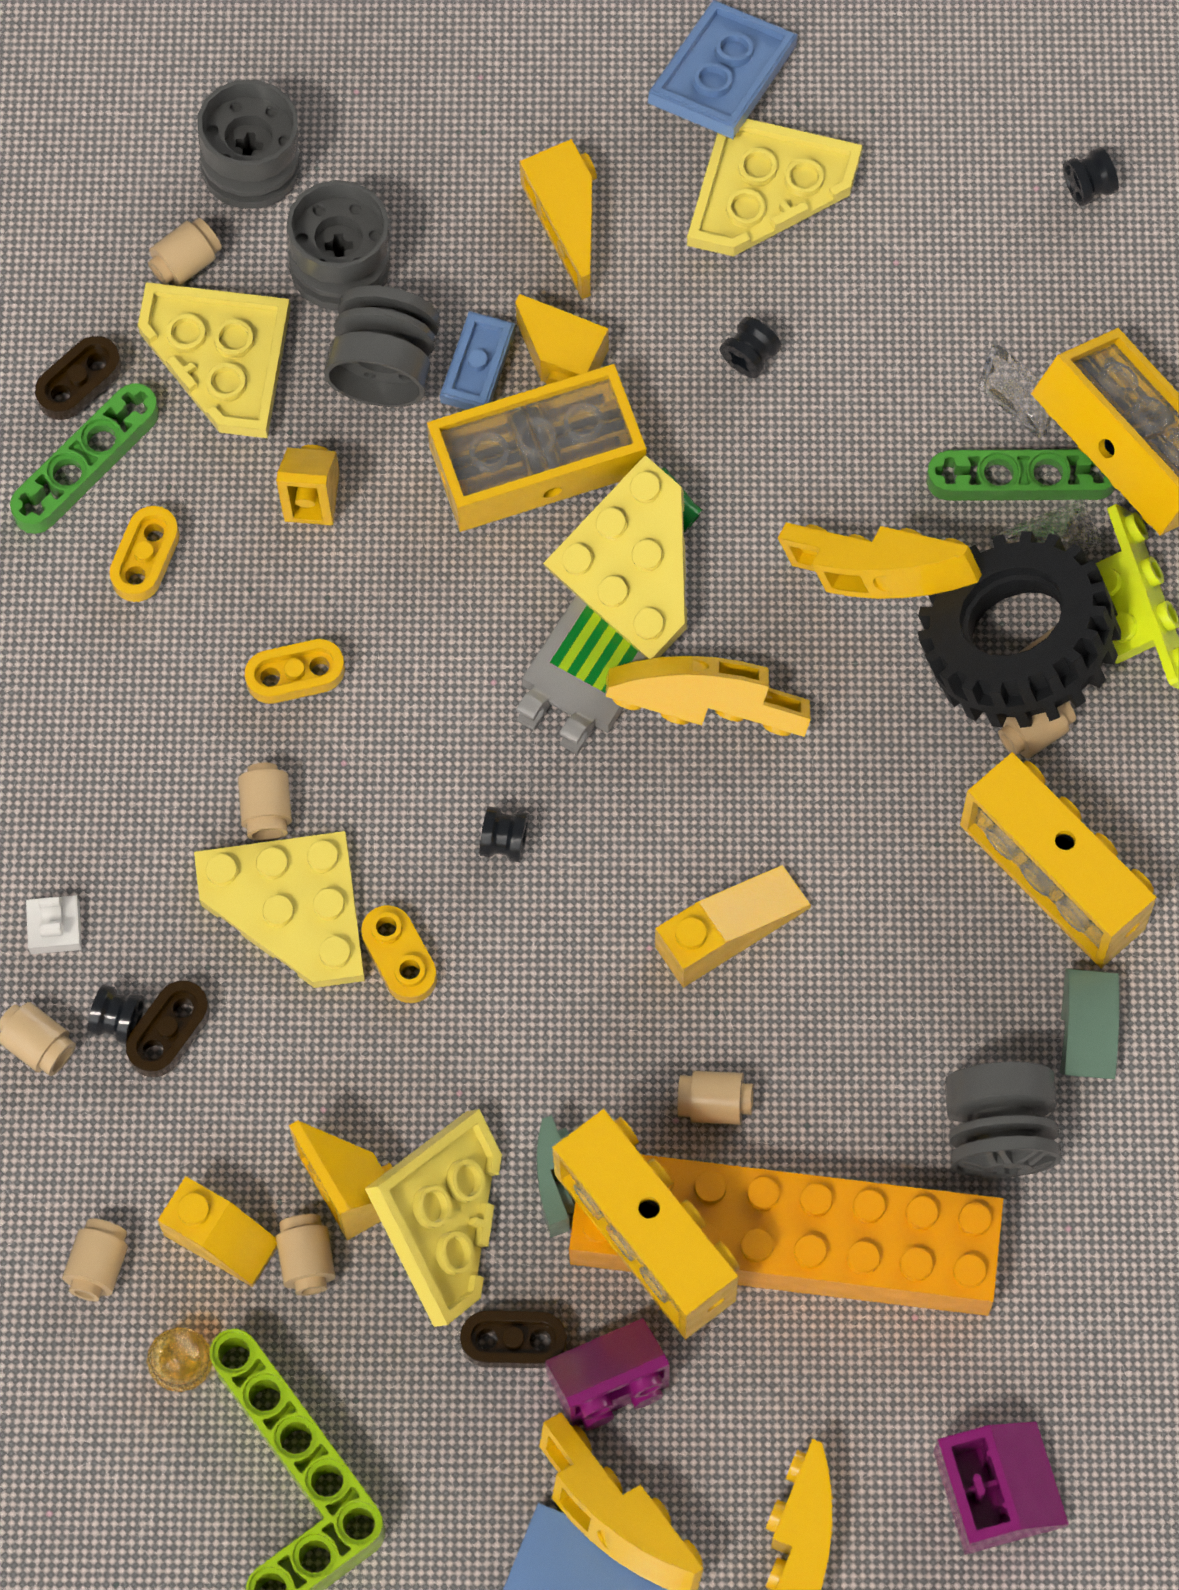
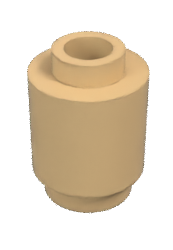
(184, 252)
(1033, 739)
(264, 802)
(35, 1038)
(715, 1097)
(305, 1254)
(95, 1260)

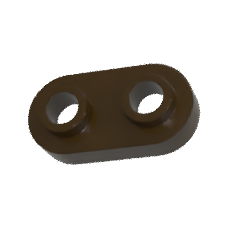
(74, 377)
(164, 1029)
(514, 1336)

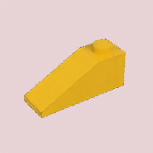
(562, 197)
(728, 923)

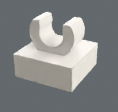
(53, 924)

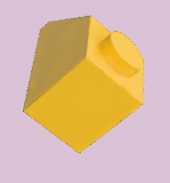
(560, 341)
(308, 484)
(217, 1231)

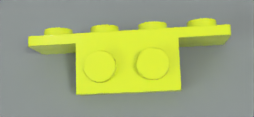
(1136, 592)

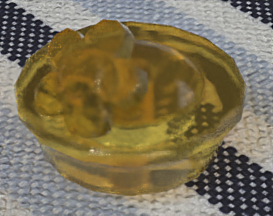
(179, 1359)

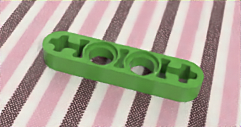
(91, 462)
(1023, 482)

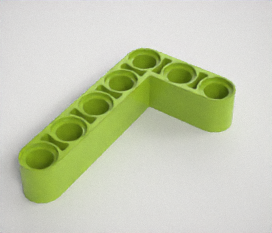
(304, 1469)

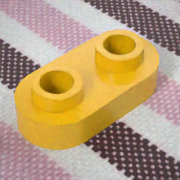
(143, 556)
(294, 667)
(399, 951)

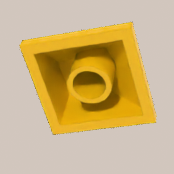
(341, 1175)

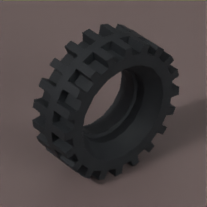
(1037, 677)

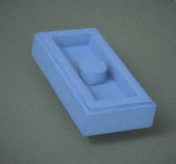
(477, 361)

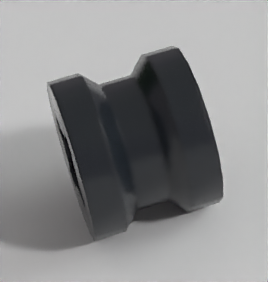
(1090, 176)
(750, 347)
(504, 834)
(115, 1013)

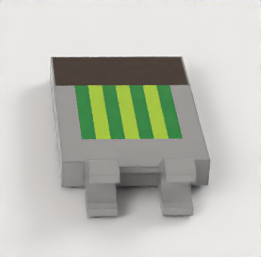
(573, 675)

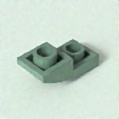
(1091, 1023)
(554, 1198)

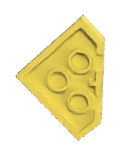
(767, 184)
(219, 350)
(632, 560)
(289, 902)
(441, 1213)

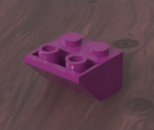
(609, 1375)
(999, 1484)

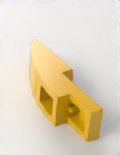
(889, 567)
(689, 685)
(803, 1524)
(622, 1525)

